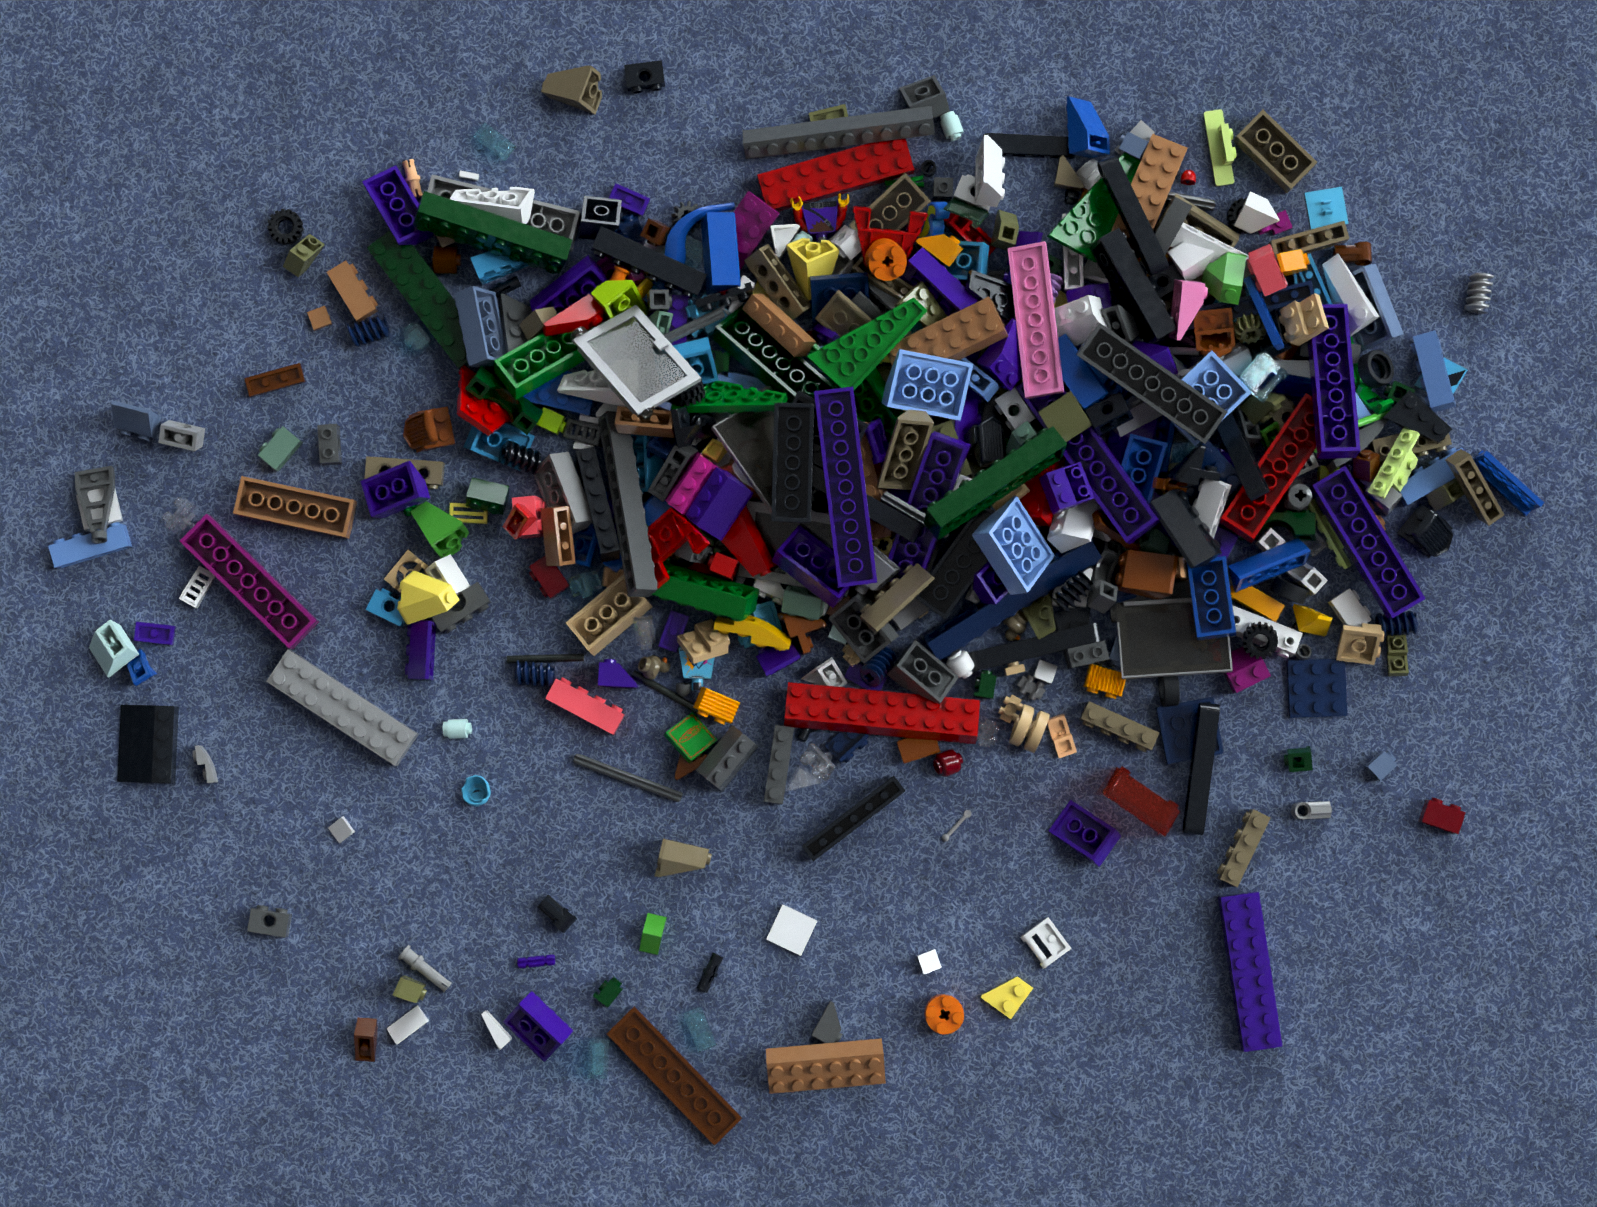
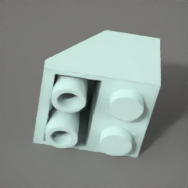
(112, 647)

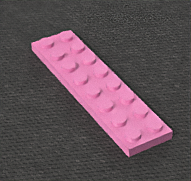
(1035, 320)

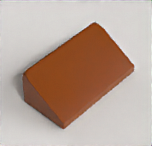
(914, 749)

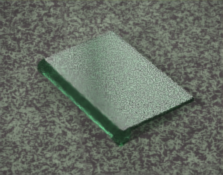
(967, 211)

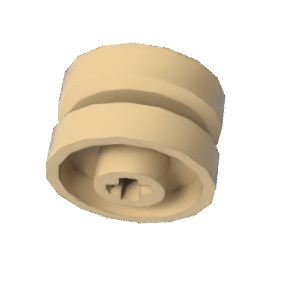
(1029, 728)

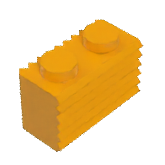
(1104, 680)
(716, 705)

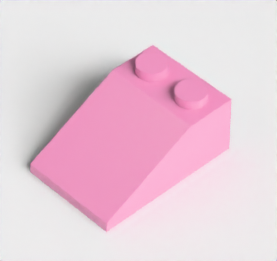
(1186, 302)

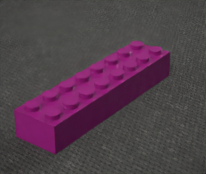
(249, 581)

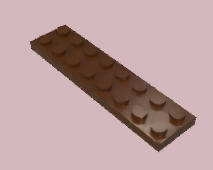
(674, 1075)

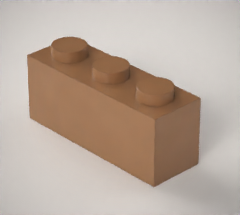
(353, 291)
(658, 424)
(558, 536)

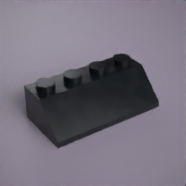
(1186, 528)

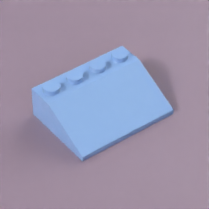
(1217, 383)
(927, 384)
(1014, 546)

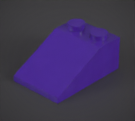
(1003, 360)
(1085, 833)

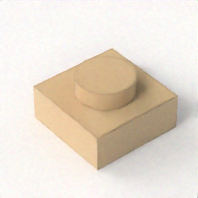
(1014, 668)

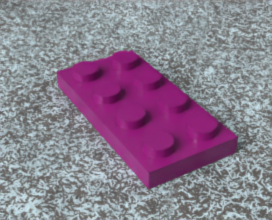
(752, 223)

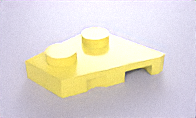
(1008, 996)

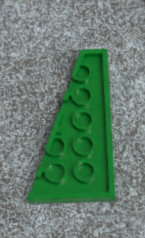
(1092, 215)
(861, 350)
(732, 397)

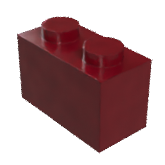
(549, 577)
(1442, 816)

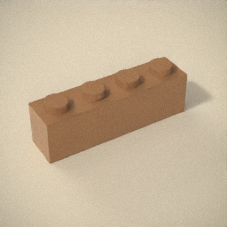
(779, 325)

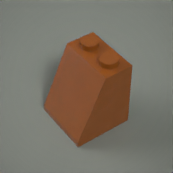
(1146, 574)

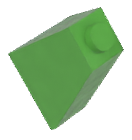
(1225, 277)
(440, 529)

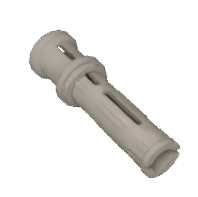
(417, 963)

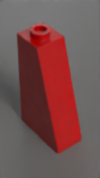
(748, 545)

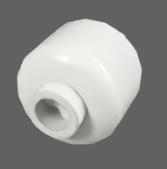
(960, 663)

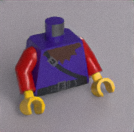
(821, 217)

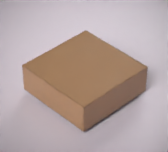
(319, 318)

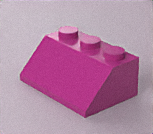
(690, 483)

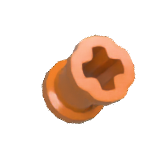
(619, 273)

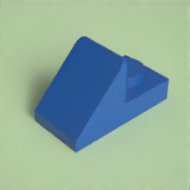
(140, 669)

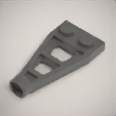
(91, 480)

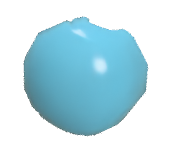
(472, 784)

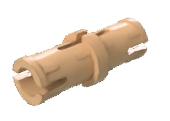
(412, 178)

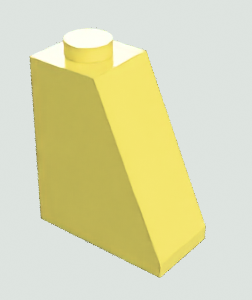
(811, 260)
(424, 597)

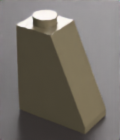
(575, 88)
(680, 857)

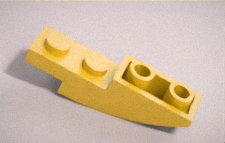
(761, 632)

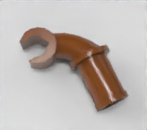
(1162, 483)

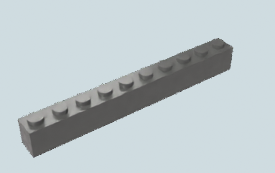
(838, 132)
(628, 508)

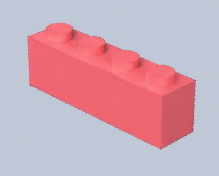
(585, 706)

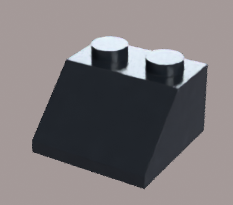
(598, 213)

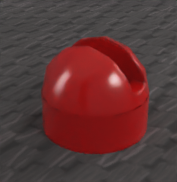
(1188, 175)

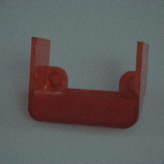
(1139, 800)

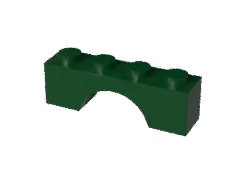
(521, 411)
(1300, 523)

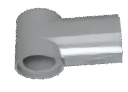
(1313, 810)

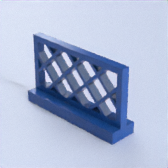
(1506, 483)

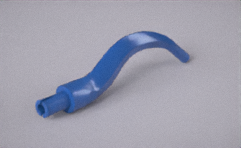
(677, 236)

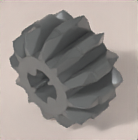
(685, 209)

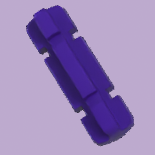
(536, 961)

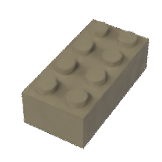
(1275, 151)
(893, 206)

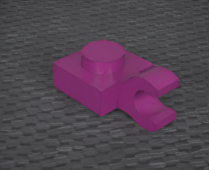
(1280, 226)

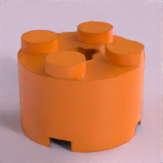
(895, 264)
(955, 1014)

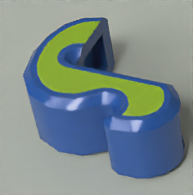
(934, 223)

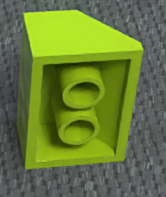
(617, 297)

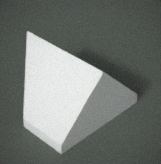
(1255, 214)
(782, 236)
(1190, 259)
(826, 674)

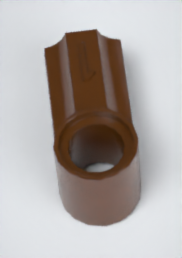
(1358, 253)

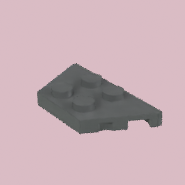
(512, 315)

